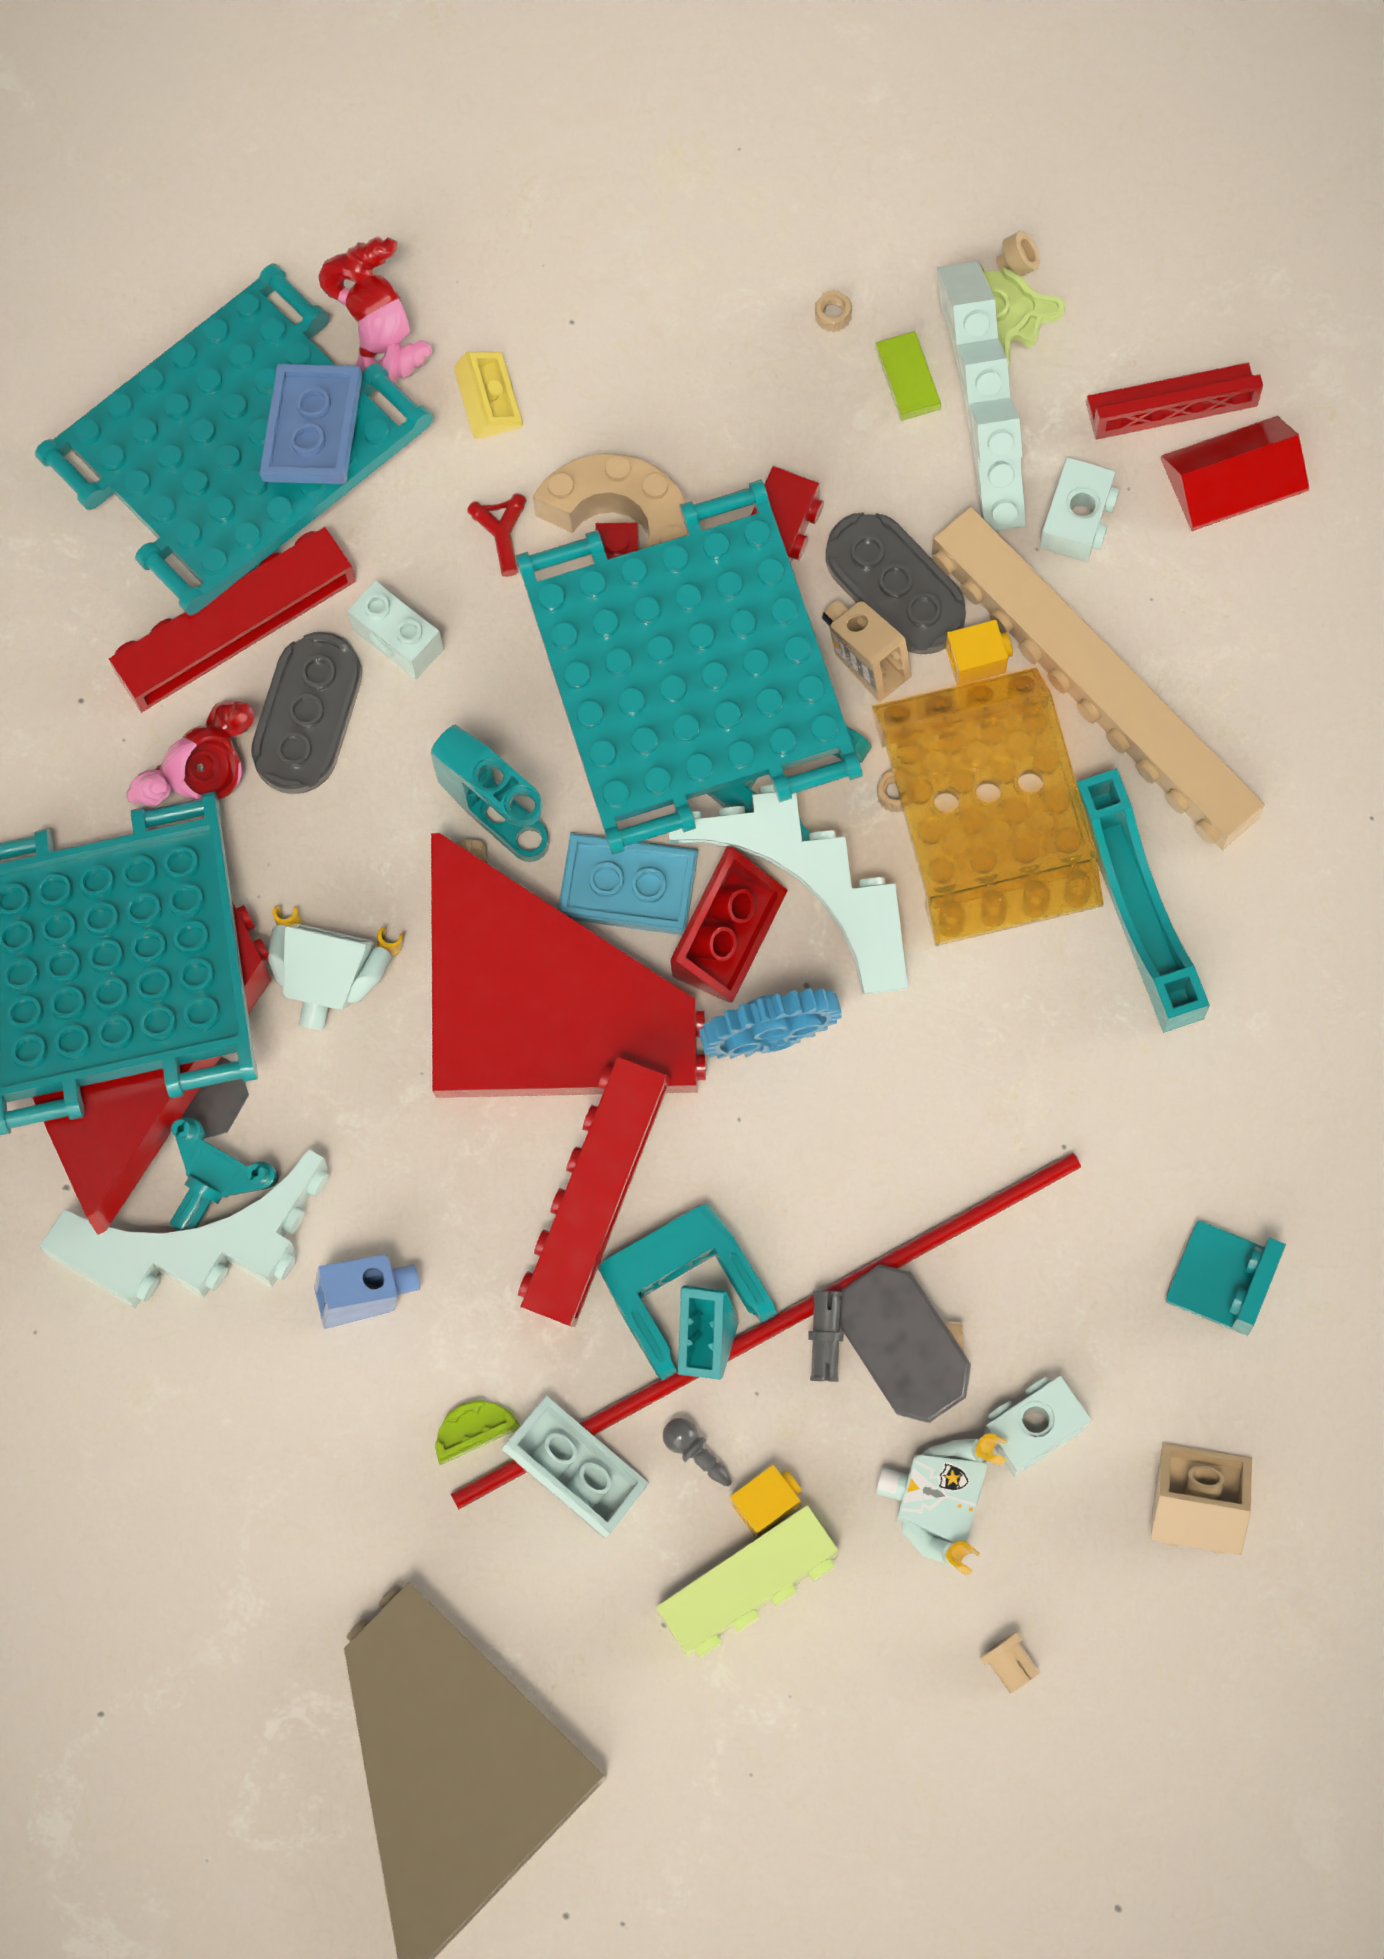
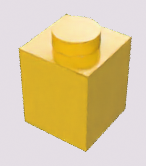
(978, 652)
(767, 1500)

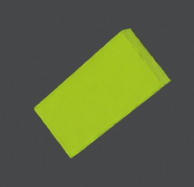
(908, 376)

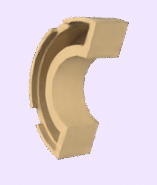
(612, 485)

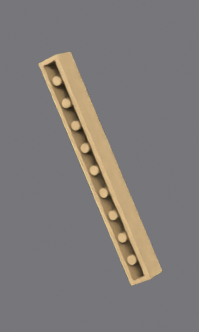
(1096, 679)

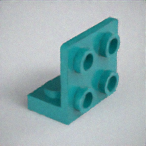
(1224, 1277)

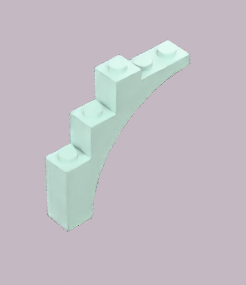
(986, 391)
(864, 914)
(195, 1258)

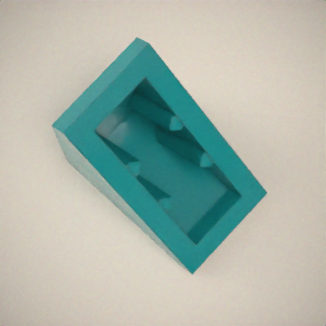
(705, 1332)

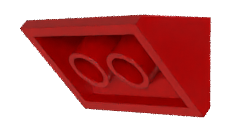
(1237, 472)
(727, 927)

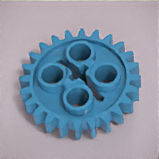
(770, 1023)

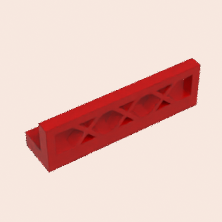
(1173, 400)

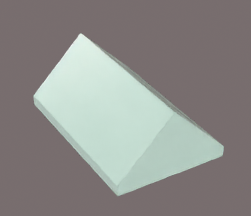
(575, 1466)

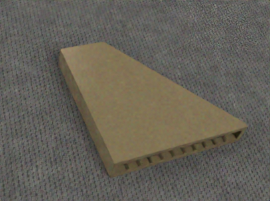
(454, 1770)

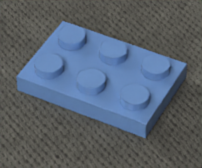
(311, 424)

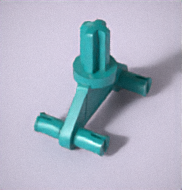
(212, 1174)

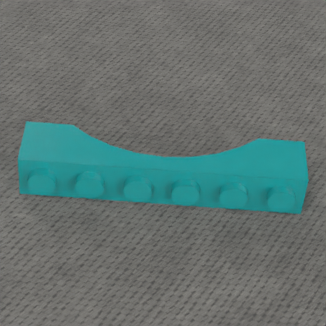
(1152, 939)

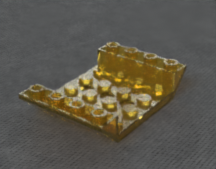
(999, 859)

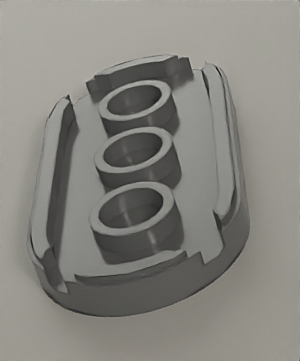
(896, 578)
(306, 713)

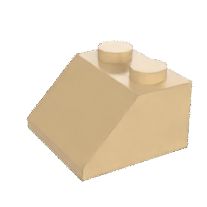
(1202, 1499)

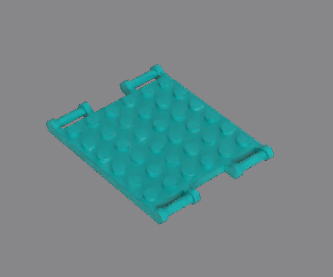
(191, 436)
(688, 667)
(119, 962)

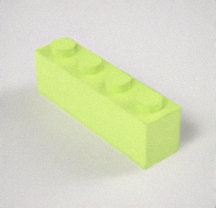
(747, 1582)

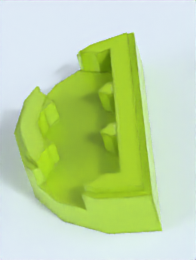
(472, 1427)

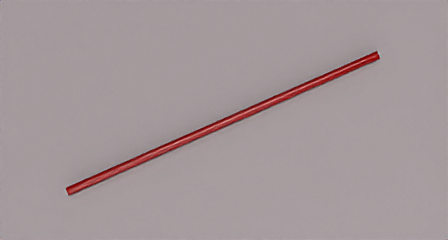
(792, 1315)

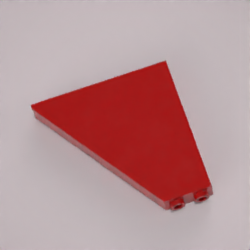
(537, 998)
(134, 1114)

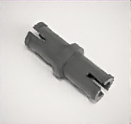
(825, 1336)

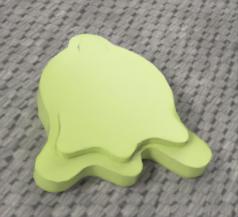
(1020, 309)

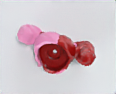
(374, 307)
(201, 745)

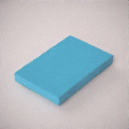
(634, 889)

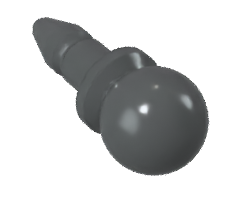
(682, 1437)

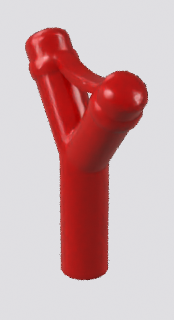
(501, 529)

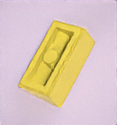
(487, 393)

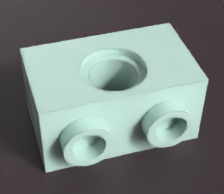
(1079, 486)
(395, 630)
(1063, 1416)

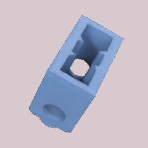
(347, 1299)

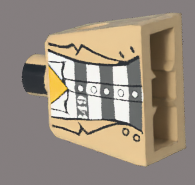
(868, 647)

